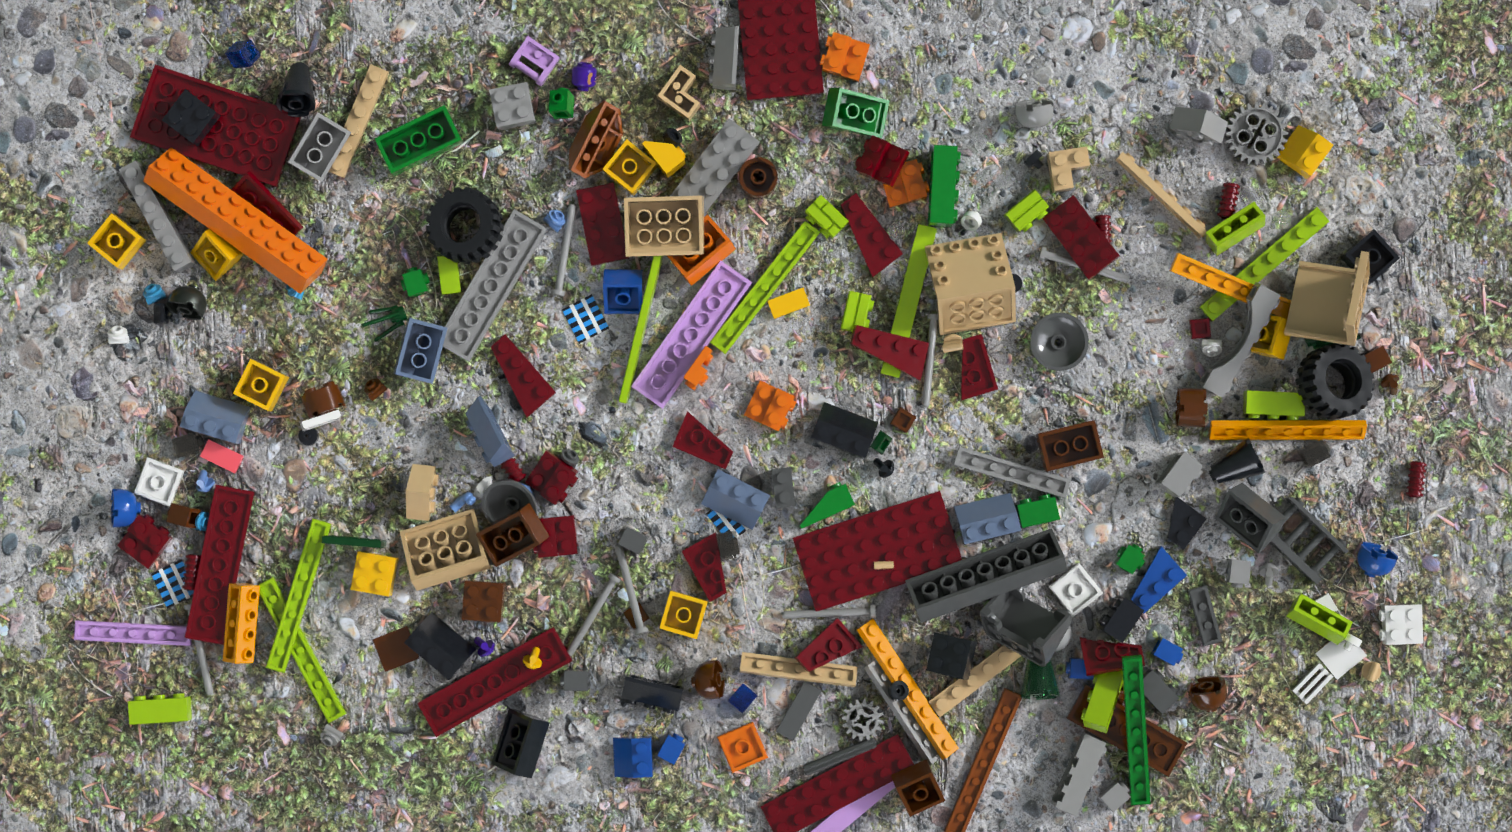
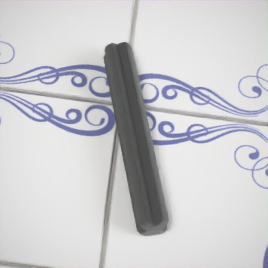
(839, 756)

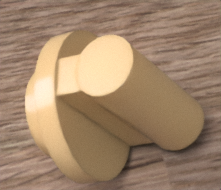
(952, 343)
(884, 565)
(1371, 671)

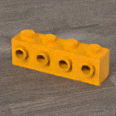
(241, 623)

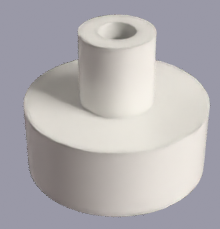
(971, 220)
(1351, 641)

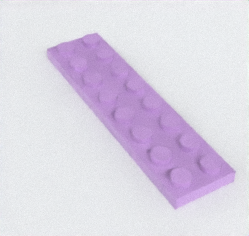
(691, 334)

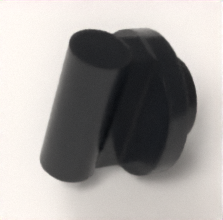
(885, 468)

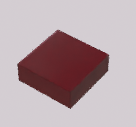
(1200, 328)

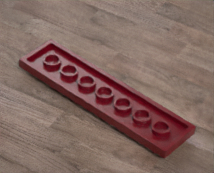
(219, 563)
(493, 682)
(837, 787)

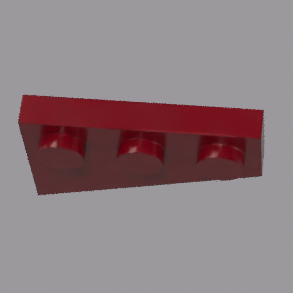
(976, 372)
(701, 443)
(707, 567)
(827, 646)
(1105, 656)

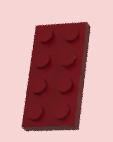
(602, 224)
(1081, 237)

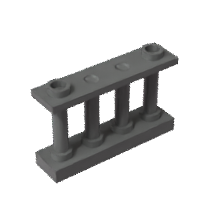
(1297, 559)

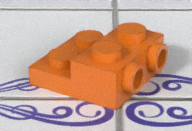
(844, 56)
(908, 185)
(697, 374)
(770, 406)

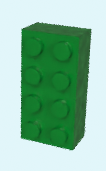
(419, 140)
(942, 186)

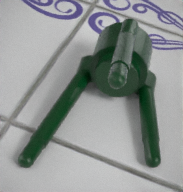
(396, 315)

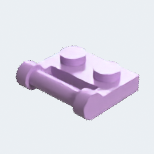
(537, 55)

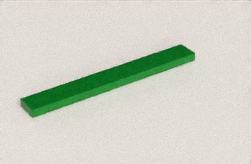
(1136, 729)

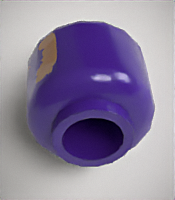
(583, 76)

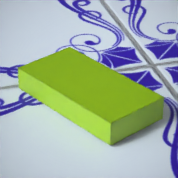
(449, 276)

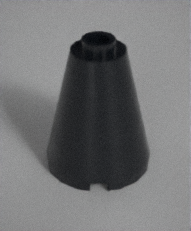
(297, 92)
(1237, 464)

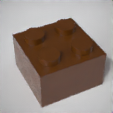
(483, 601)
(918, 787)

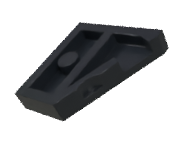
(1184, 523)

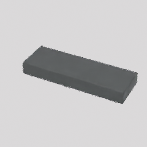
(1204, 615)
(798, 710)

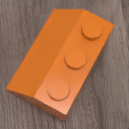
(716, 248)

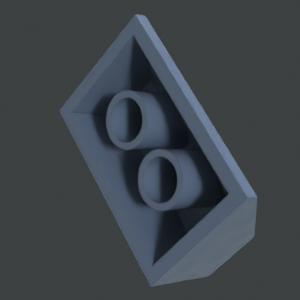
(420, 350)
(215, 417)
(488, 433)
(735, 499)
(987, 518)

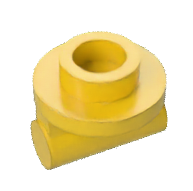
(532, 661)

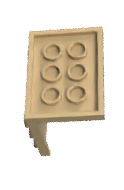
(972, 283)
(1328, 301)

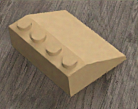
(664, 226)
(444, 550)

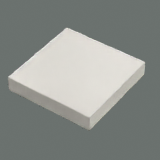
(158, 482)
(1075, 589)

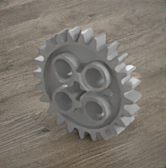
(1271, 143)

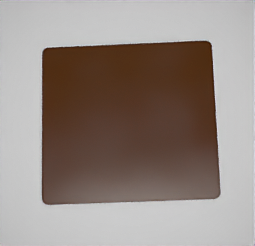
(393, 650)

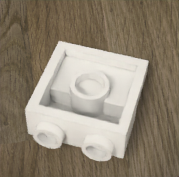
(1401, 624)

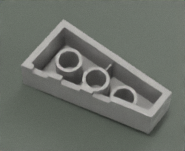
(1078, 774)

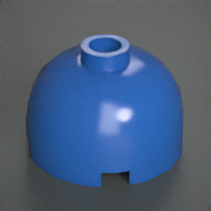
(124, 508)
(1375, 560)

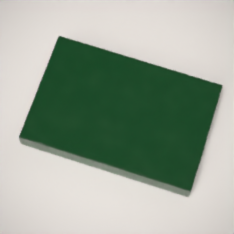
(354, 541)

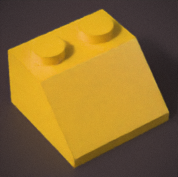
(1304, 151)
(666, 156)
(215, 254)
(1272, 339)

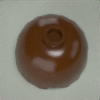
(708, 680)
(1208, 693)

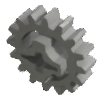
(865, 727)

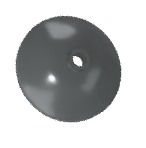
(1073, 341)
(499, 498)

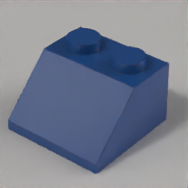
(622, 291)
(633, 756)

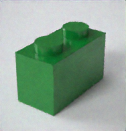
(1037, 511)

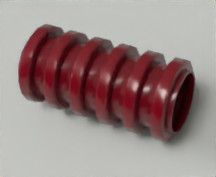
(1228, 200)
(1103, 223)
(512, 470)
(1416, 479)
(191, 568)

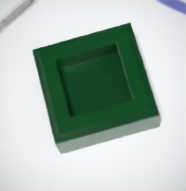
(881, 442)

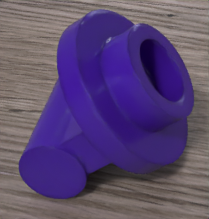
(486, 648)

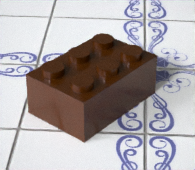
(1069, 446)
(512, 535)

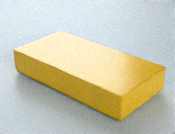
(788, 303)

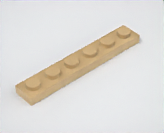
(359, 118)
(1182, 213)
(791, 669)
(978, 676)

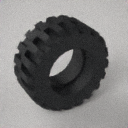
(448, 208)
(1355, 374)

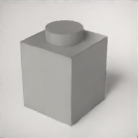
(1238, 572)
(1115, 795)

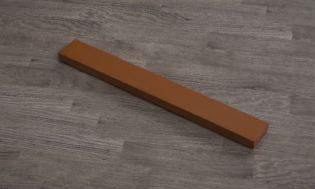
(983, 761)

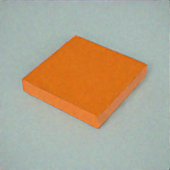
(742, 747)

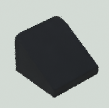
(161, 314)

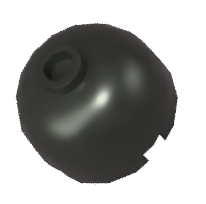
(187, 301)

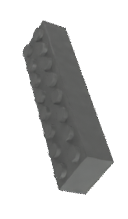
(986, 575)

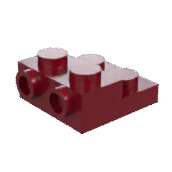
(881, 161)
(552, 477)
(561, 537)
(145, 540)

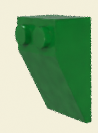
(855, 112)
(831, 503)

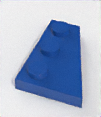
(1158, 580)

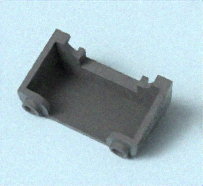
(1025, 625)

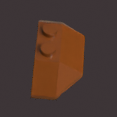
(596, 140)

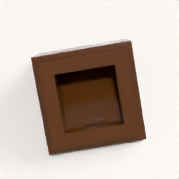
(629, 615)

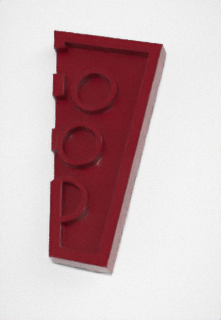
(259, 196)
(870, 236)
(898, 351)
(522, 376)

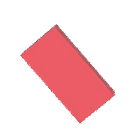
(222, 456)

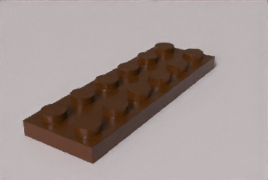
(1162, 747)

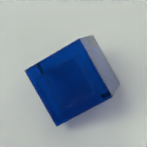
(242, 54)
(742, 698)

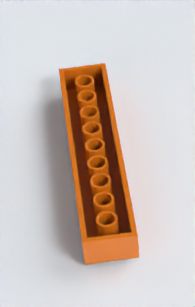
(235, 220)

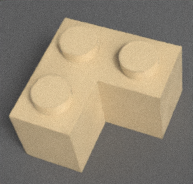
(675, 93)
(1062, 163)
(421, 492)

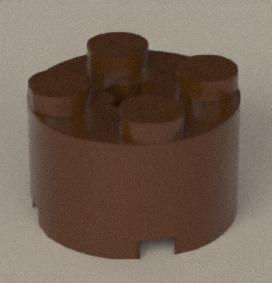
(755, 167)
(322, 400)
(1191, 407)

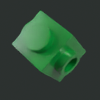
(561, 103)
(415, 282)
(1129, 558)

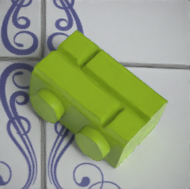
(1027, 210)
(826, 217)
(856, 311)

